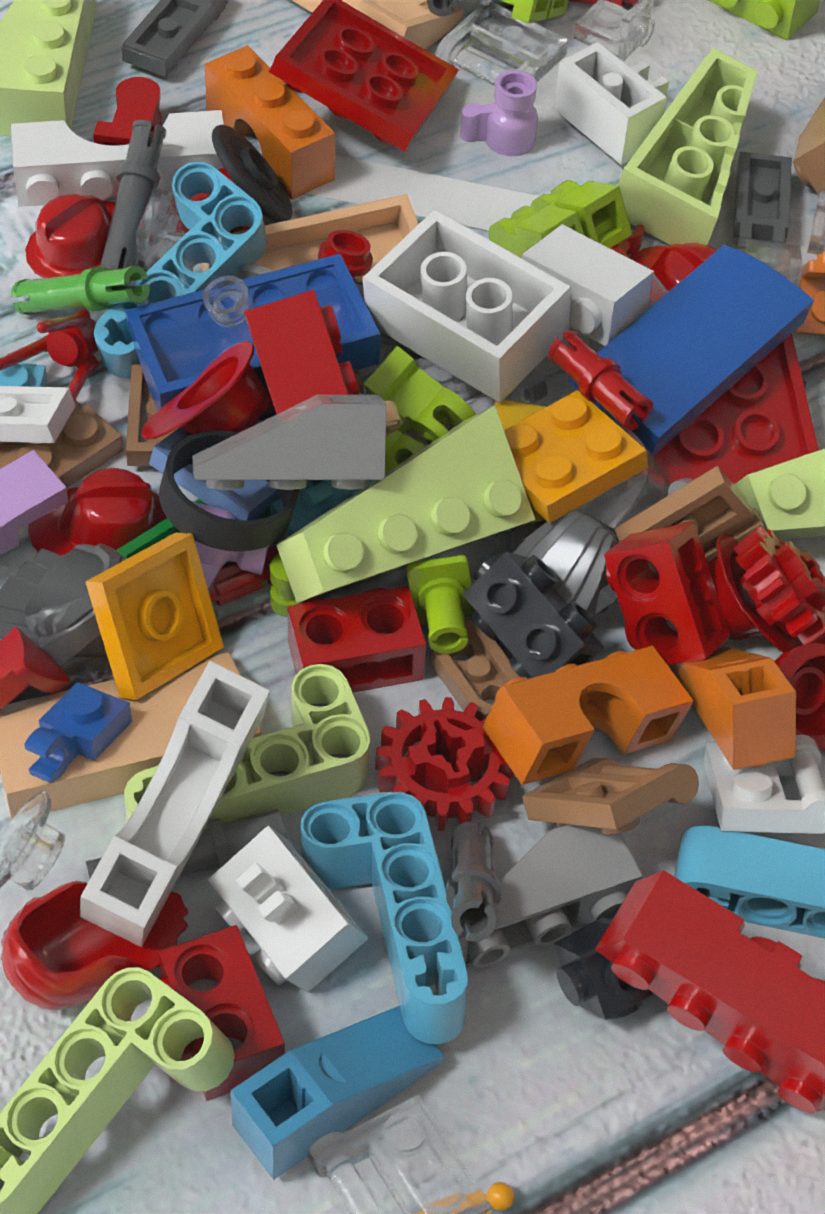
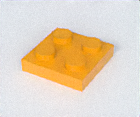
(571, 455)
(155, 615)

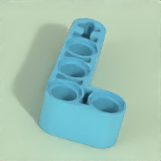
(204, 243)
(390, 844)
(756, 877)

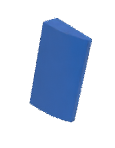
(180, 339)
(704, 339)

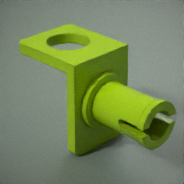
(439, 600)

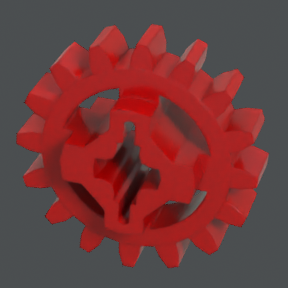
(783, 584)
(447, 744)

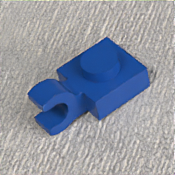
(80, 724)

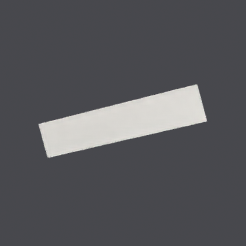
(461, 200)

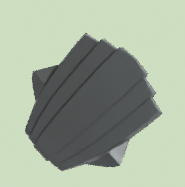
(574, 553)
(53, 602)

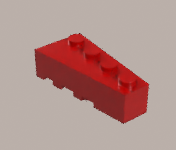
(724, 983)

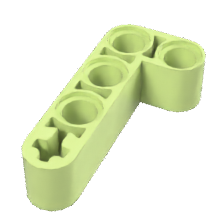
(299, 750)
(91, 1104)

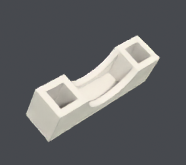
(57, 162)
(174, 810)

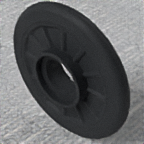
(251, 173)

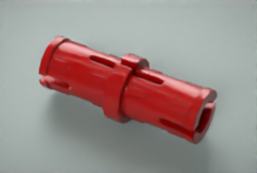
(600, 380)

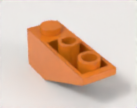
(743, 705)

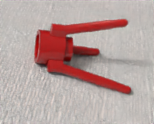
(68, 343)

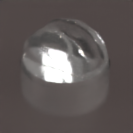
(237, 292)

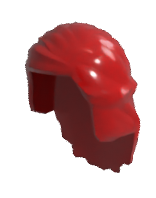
(65, 960)

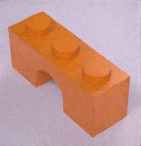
(288, 130)
(550, 718)

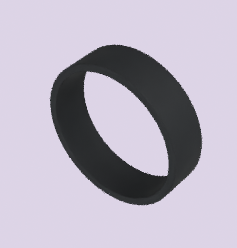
(209, 528)

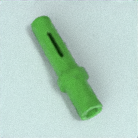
(93, 288)

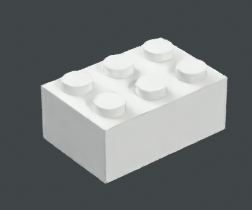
(467, 304)

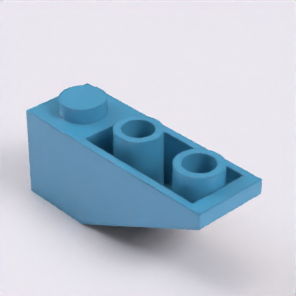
(327, 1087)

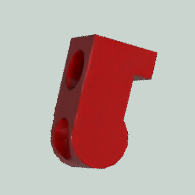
(135, 100)

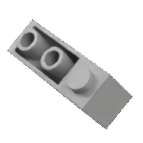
(315, 440)
(554, 888)

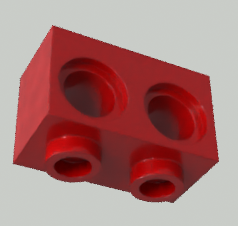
(679, 593)
(355, 638)
(234, 1006)

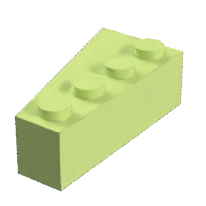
(425, 506)

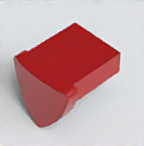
(26, 664)

